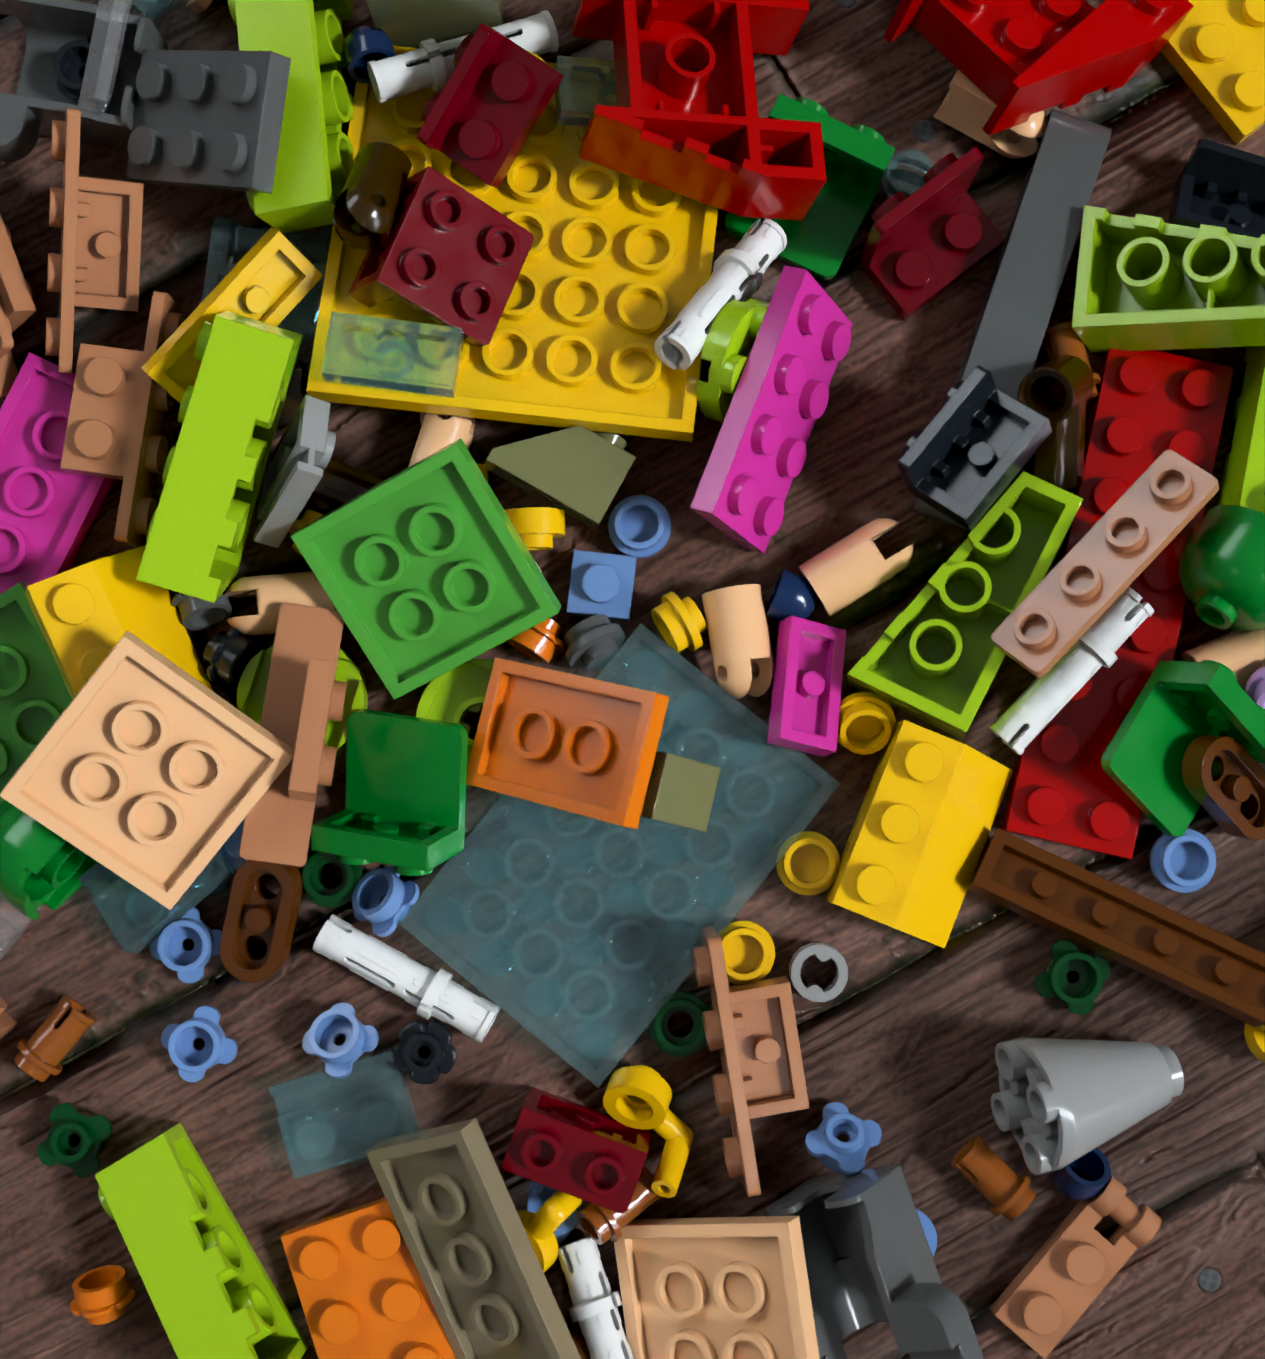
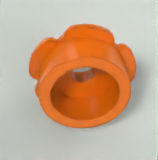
(539, 641)
(102, 1294)

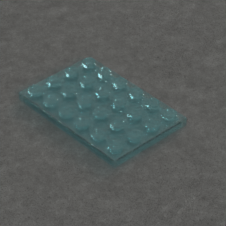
(596, 921)

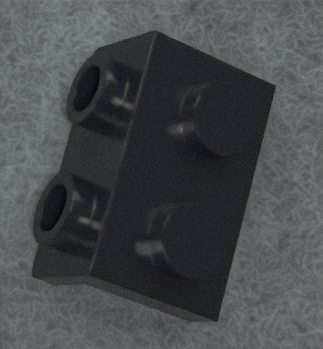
(1221, 190)
(971, 449)

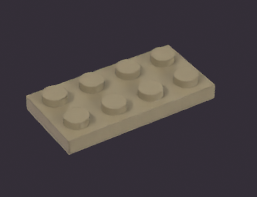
(470, 1245)

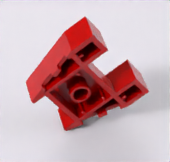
(1042, 50)
(692, 106)

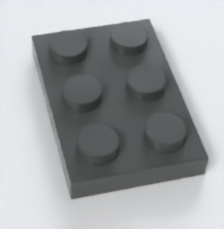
(208, 119)

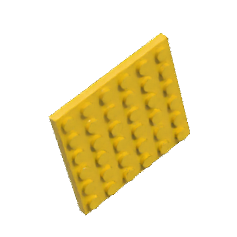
(591, 299)

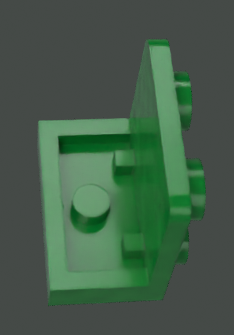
(854, 172)
(1169, 713)
(400, 794)

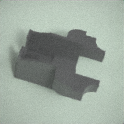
(38, 99)
(874, 1266)

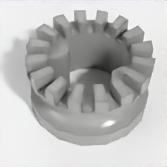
(813, 991)

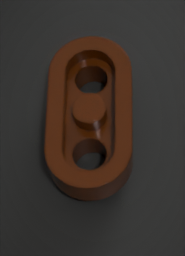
(1226, 784)
(260, 913)

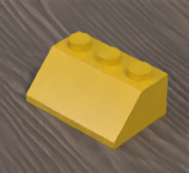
(94, 606)
(919, 833)

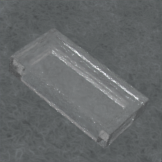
(104, 55)

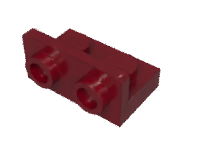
(488, 104)
(577, 1150)

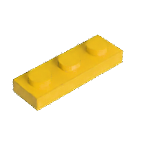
(260, 287)

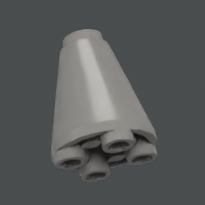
(1078, 1093)

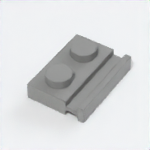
(294, 470)

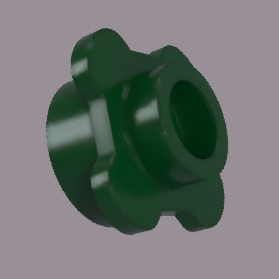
(1090, 972)
(93, 1135)

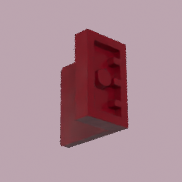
(930, 237)
(446, 257)

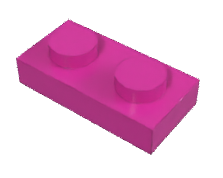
(807, 686)

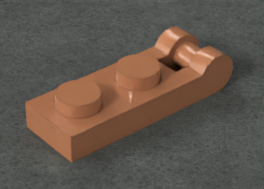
(1074, 1267)

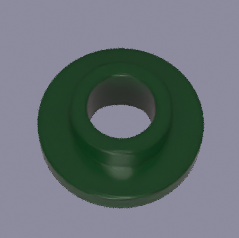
(318, 891)
(676, 1044)

